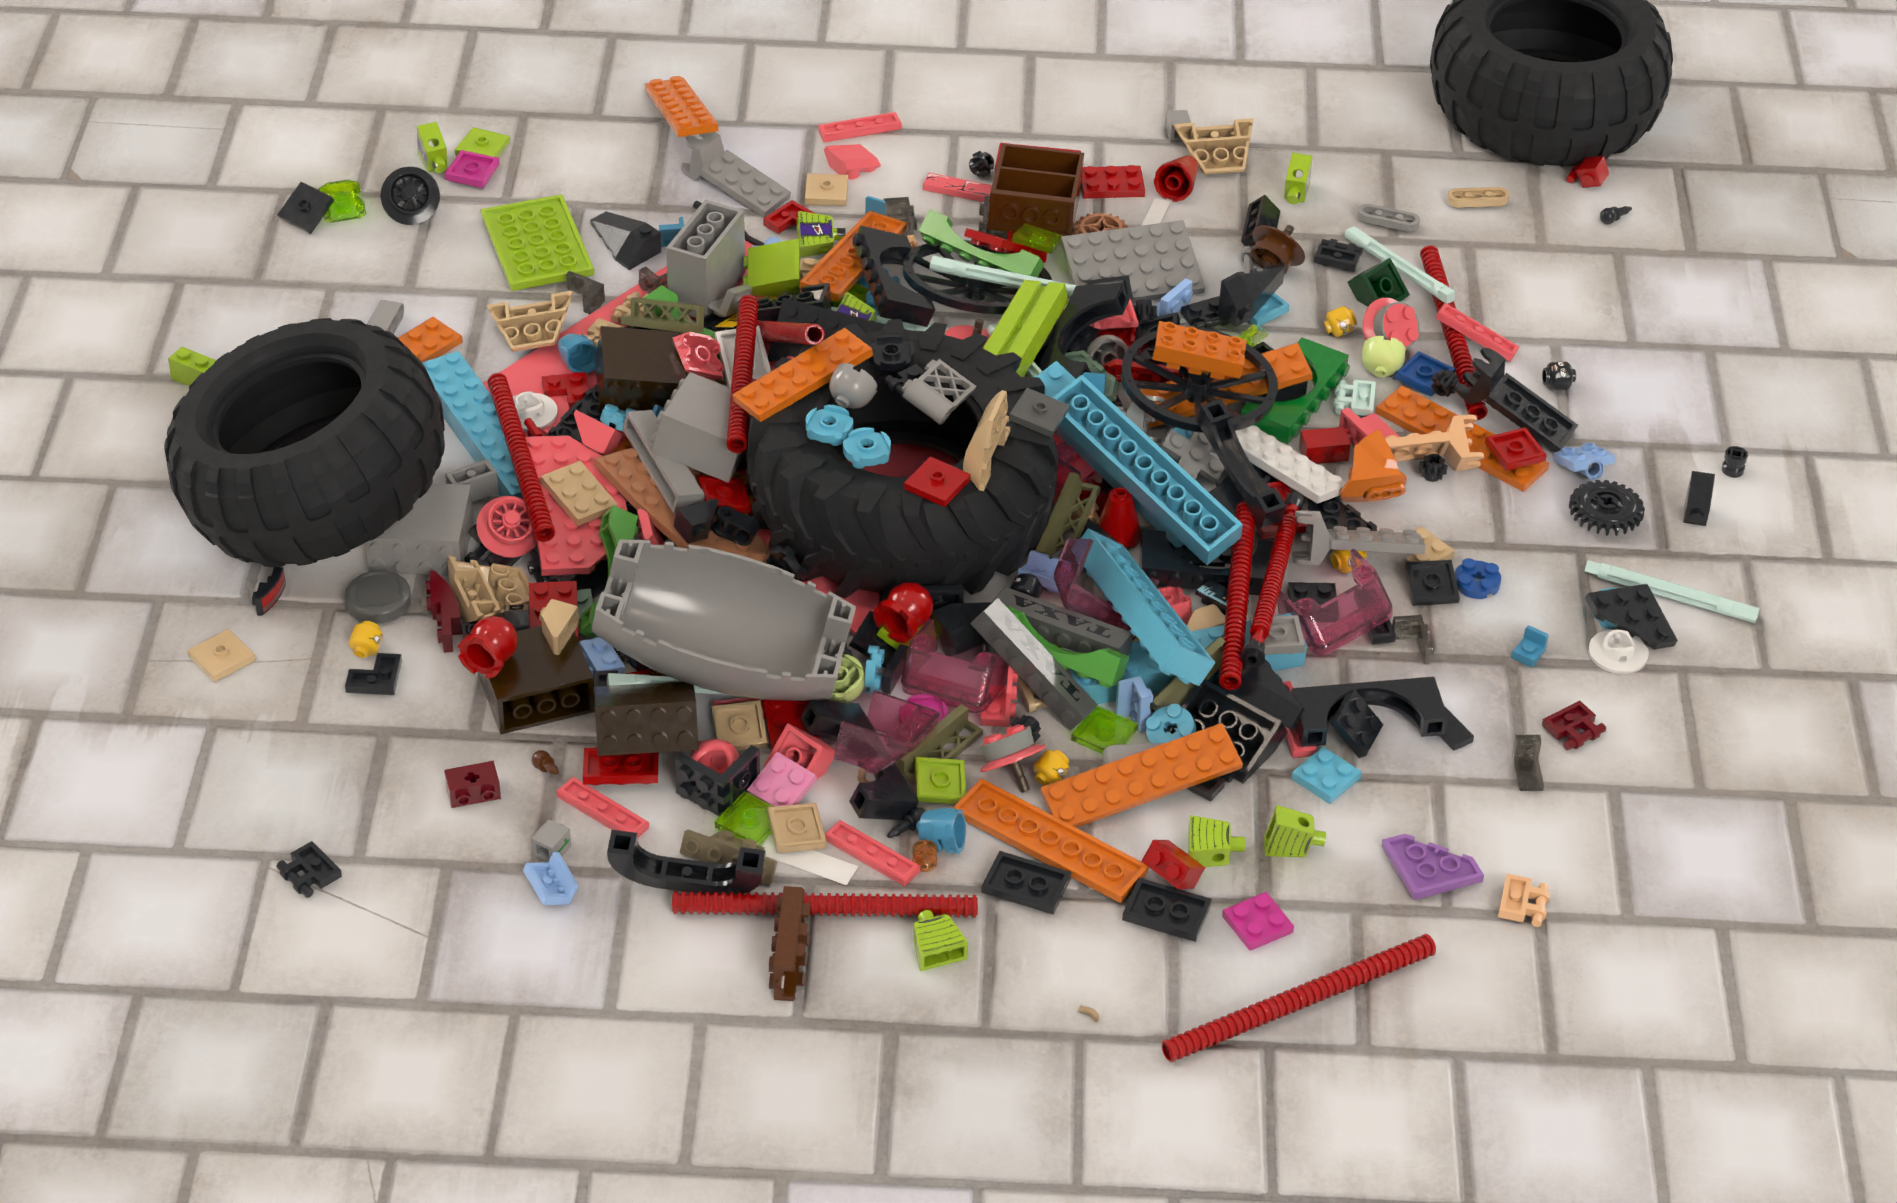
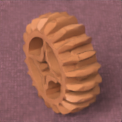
(1097, 223)

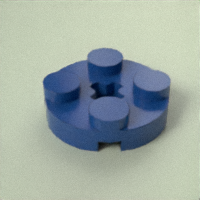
(1487, 573)

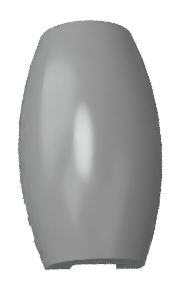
(723, 621)

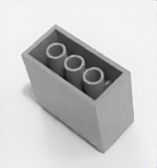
(707, 255)
(696, 427)
(427, 534)

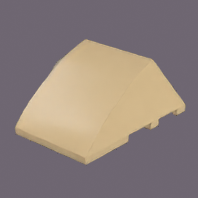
(1218, 147)
(531, 324)
(988, 434)
(486, 589)

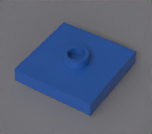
(1419, 371)

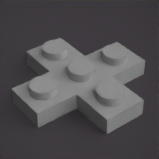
(1193, 455)

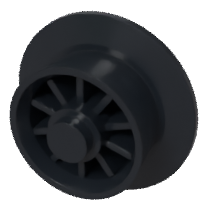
(410, 195)

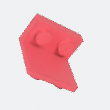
(1359, 428)
(1002, 707)

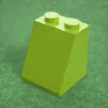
(773, 268)

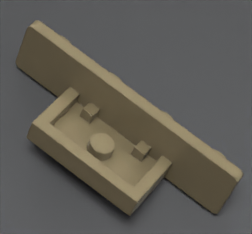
(722, 849)

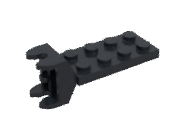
(1515, 401)

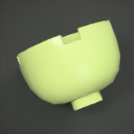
(1383, 356)
(849, 681)

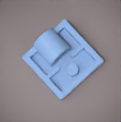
(1580, 458)

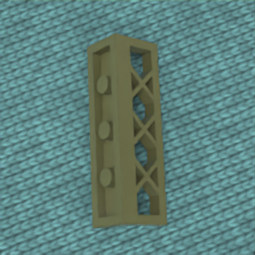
(662, 322)
(1062, 514)
(1176, 691)
(944, 733)

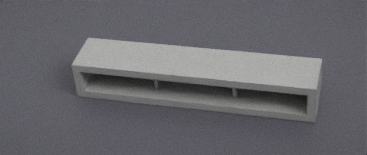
(671, 478)

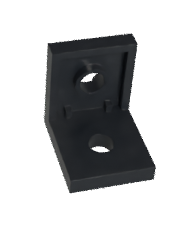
(716, 790)

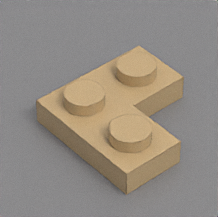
(1434, 548)

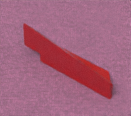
(1138, 371)

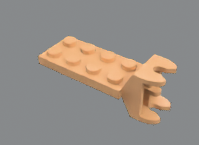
(1450, 444)

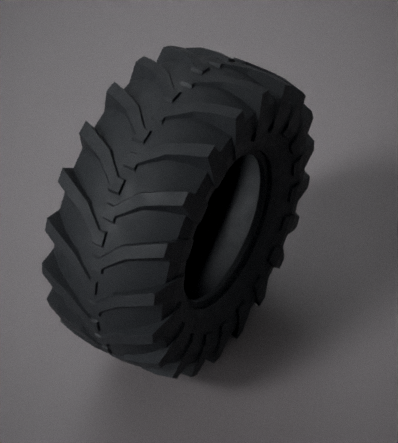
(870, 528)

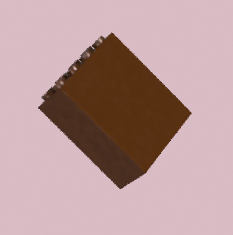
(1035, 189)

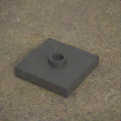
(1038, 412)

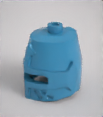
(577, 352)
(943, 827)

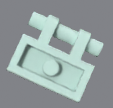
(1362, 397)

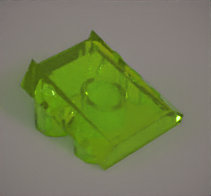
(347, 202)

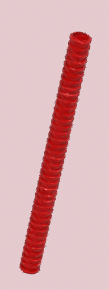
(791, 332)
(1455, 340)
(742, 372)
(521, 458)
(1237, 601)
(826, 904)
(1298, 998)

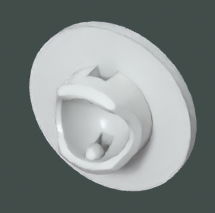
(537, 407)
(1618, 651)

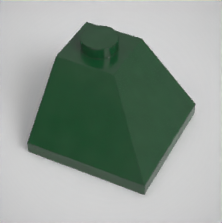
(1377, 283)

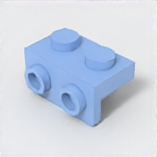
(1175, 299)
(1042, 568)
(601, 656)
(1134, 700)
(552, 880)

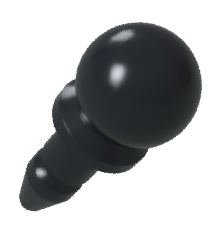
(1613, 214)
(909, 822)

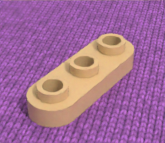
(1478, 197)

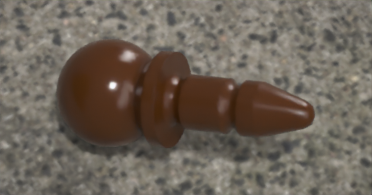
(544, 762)

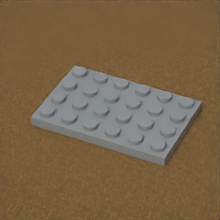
(1151, 255)

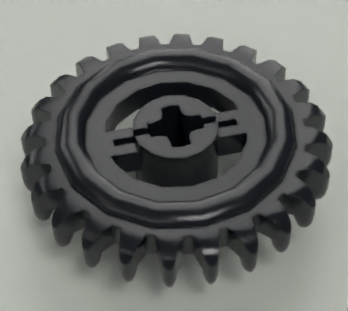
(1607, 512)

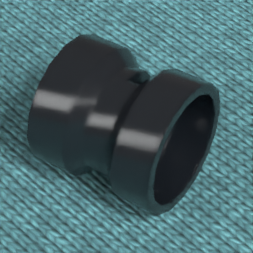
(1734, 461)

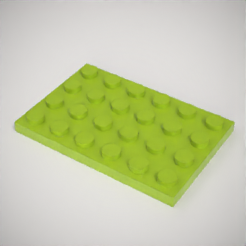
(536, 242)

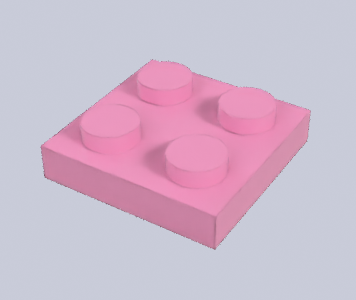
(782, 782)

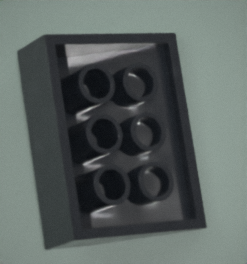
(1249, 728)

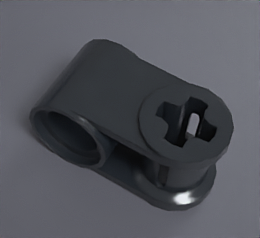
(736, 527)

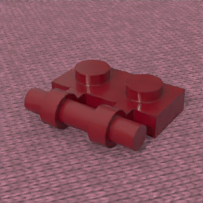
(1569, 720)

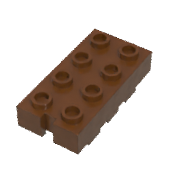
(789, 944)

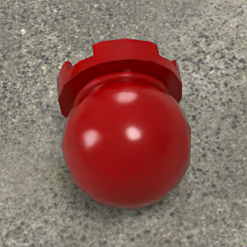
(904, 611)
(488, 646)

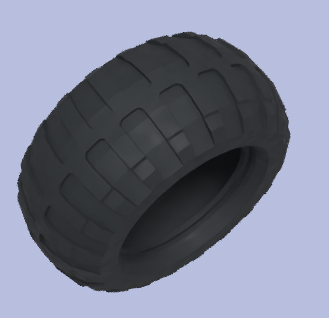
(1551, 75)
(305, 442)

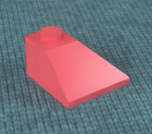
(597, 435)
(804, 750)

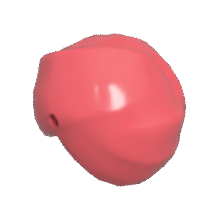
(715, 754)

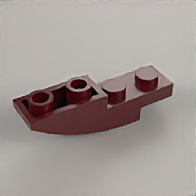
(444, 609)

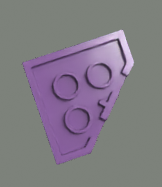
(1429, 867)

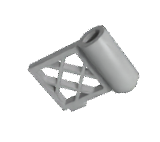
(932, 399)

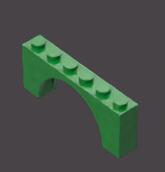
(1288, 417)

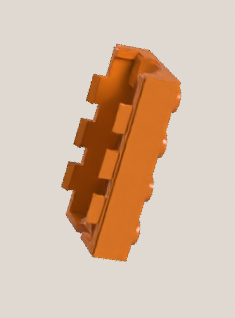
(1199, 350)

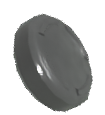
(378, 596)

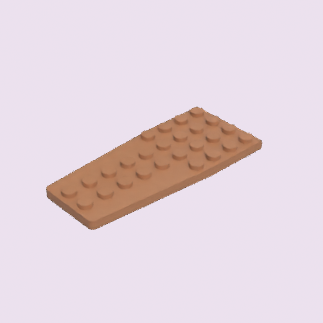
(634, 482)

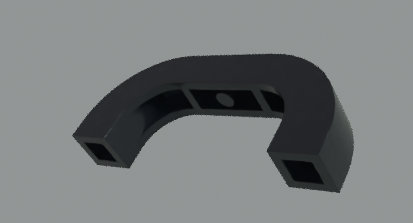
(680, 874)

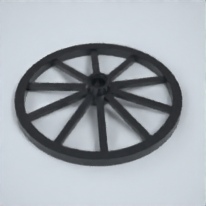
(971, 288)
(1196, 388)

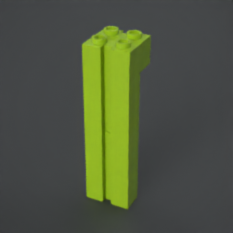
(1028, 321)

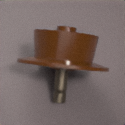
(1276, 247)

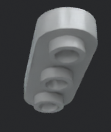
(1388, 217)

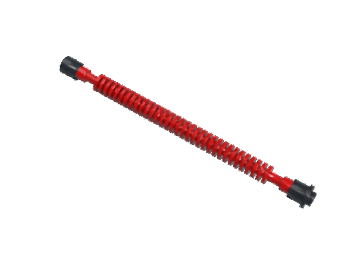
(1253, 653)

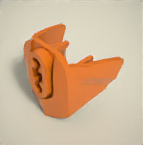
(1373, 472)

